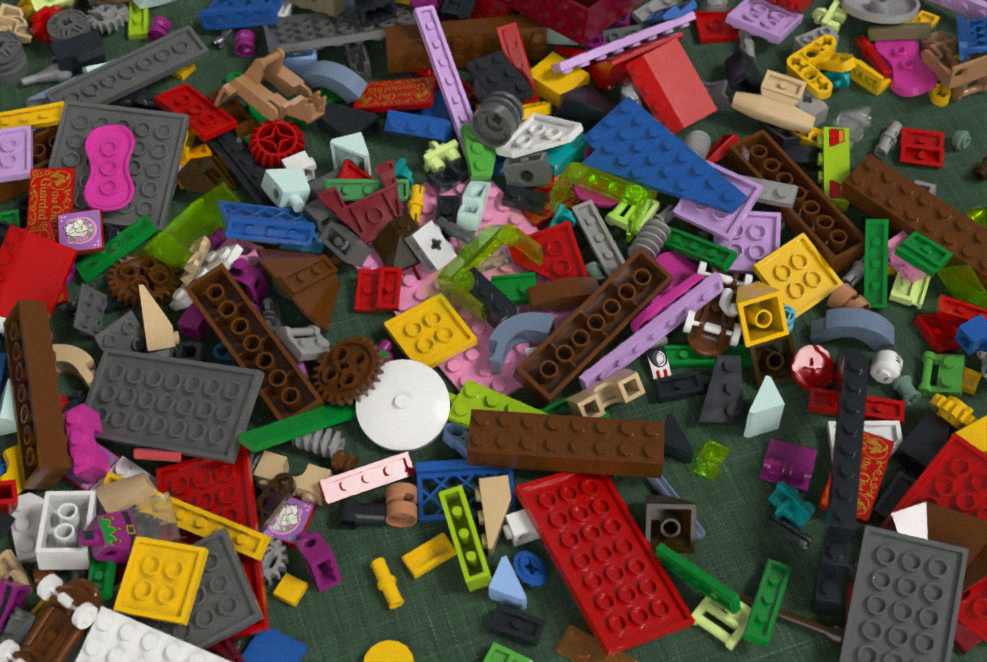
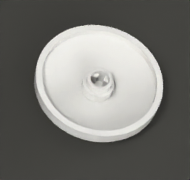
(405, 407)

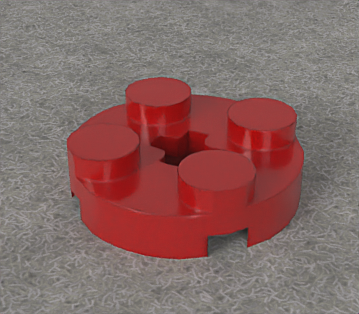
(40, 21)

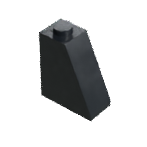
(374, 11)
(78, 51)
(743, 73)
(585, 104)
(344, 121)
(923, 443)

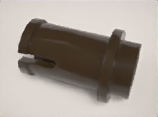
(980, 171)

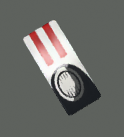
(658, 362)

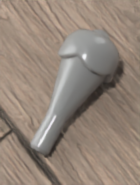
(50, 73)

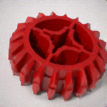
(264, 138)

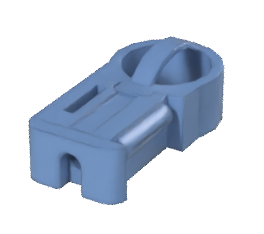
(457, 442)

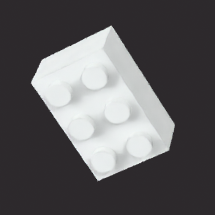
(61, 520)

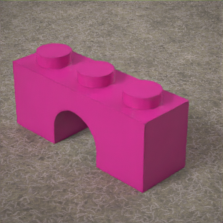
(87, 458)

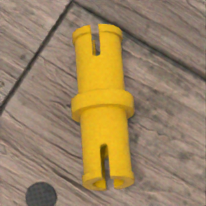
(415, 204)
(387, 583)

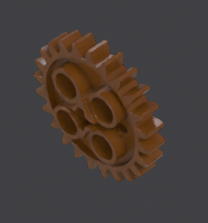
(155, 275)
(348, 370)

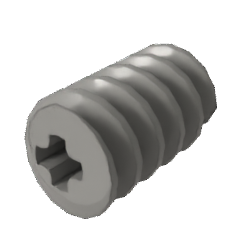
(698, 142)
(650, 237)
(321, 443)

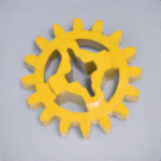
(953, 411)

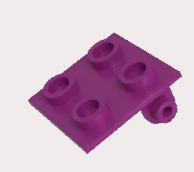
(788, 464)

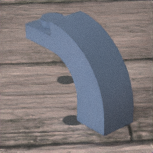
(336, 78)
(854, 323)
(518, 329)

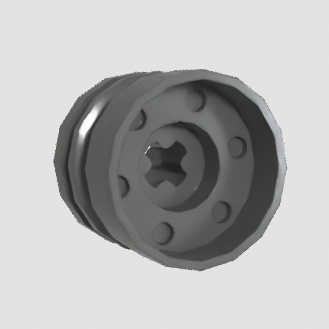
(67, 24)
(13, 59)
(497, 119)

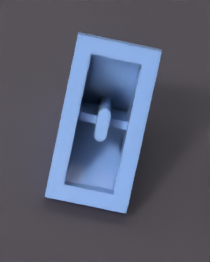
(299, 61)
(506, 587)

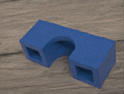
(419, 126)
(973, 335)

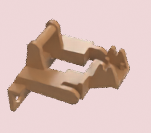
(938, 56)
(274, 106)

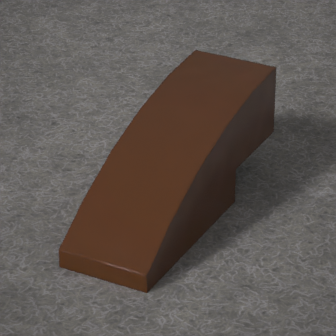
(236, 110)
(562, 293)

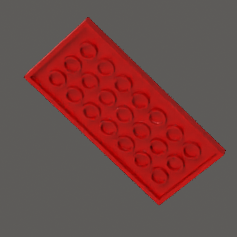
(226, 492)
(604, 559)

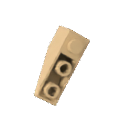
(495, 503)

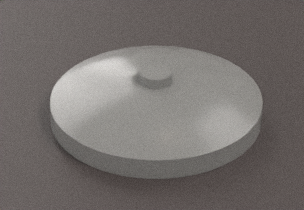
(882, 10)

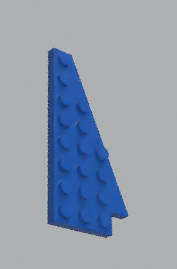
(648, 154)

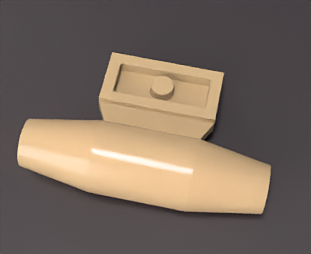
(776, 103)

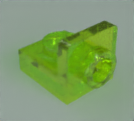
(711, 459)

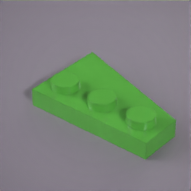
(479, 157)

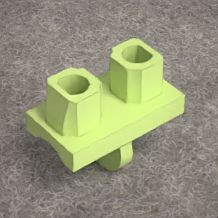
(830, 17)
(439, 154)

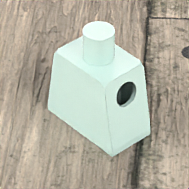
(286, 187)

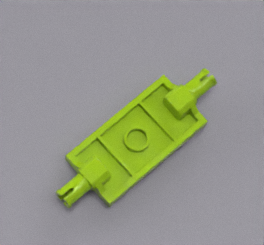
(482, 398)

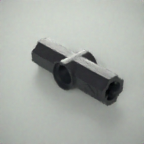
(138, 99)

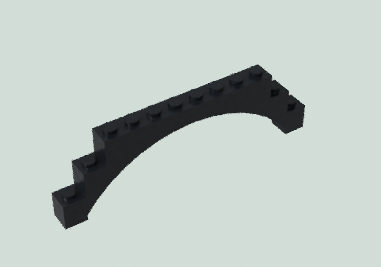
(840, 521)

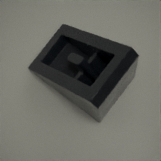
(675, 442)

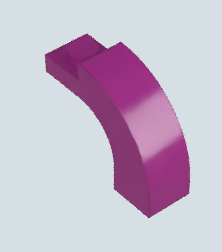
(194, 325)

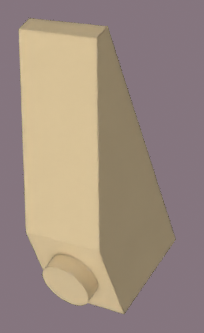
(158, 329)

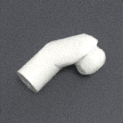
(726, 304)

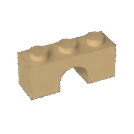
(616, 388)
(306, 484)

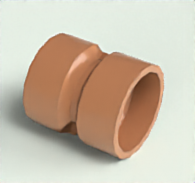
(846, 297)
(401, 504)

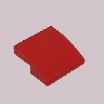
(921, 147)
(378, 290)
(938, 333)

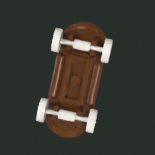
(709, 328)
(60, 625)

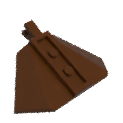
(307, 280)
(951, 528)

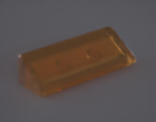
(585, 648)

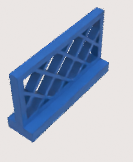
(240, 13)
(971, 36)
(261, 225)
(457, 470)

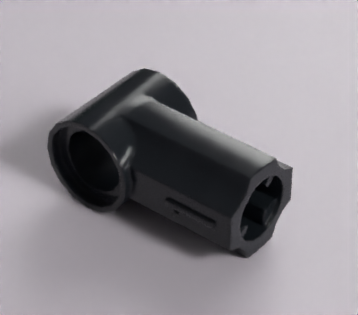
(355, 514)

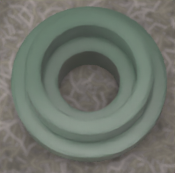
(961, 140)

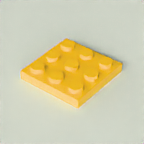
(799, 274)
(430, 332)
(161, 580)

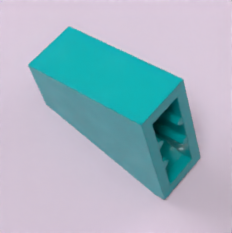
(567, 153)

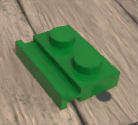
(923, 253)
(515, 286)

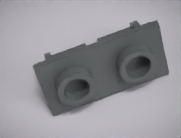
(18, 626)

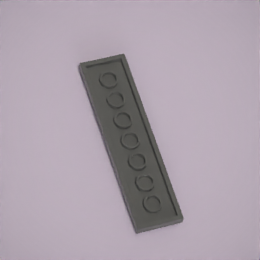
(133, 69)

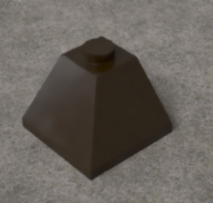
(204, 174)
(392, 246)
(772, 359)
(670, 522)

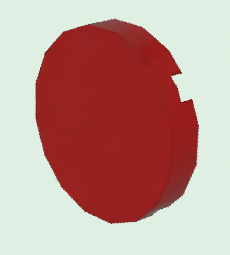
(812, 367)

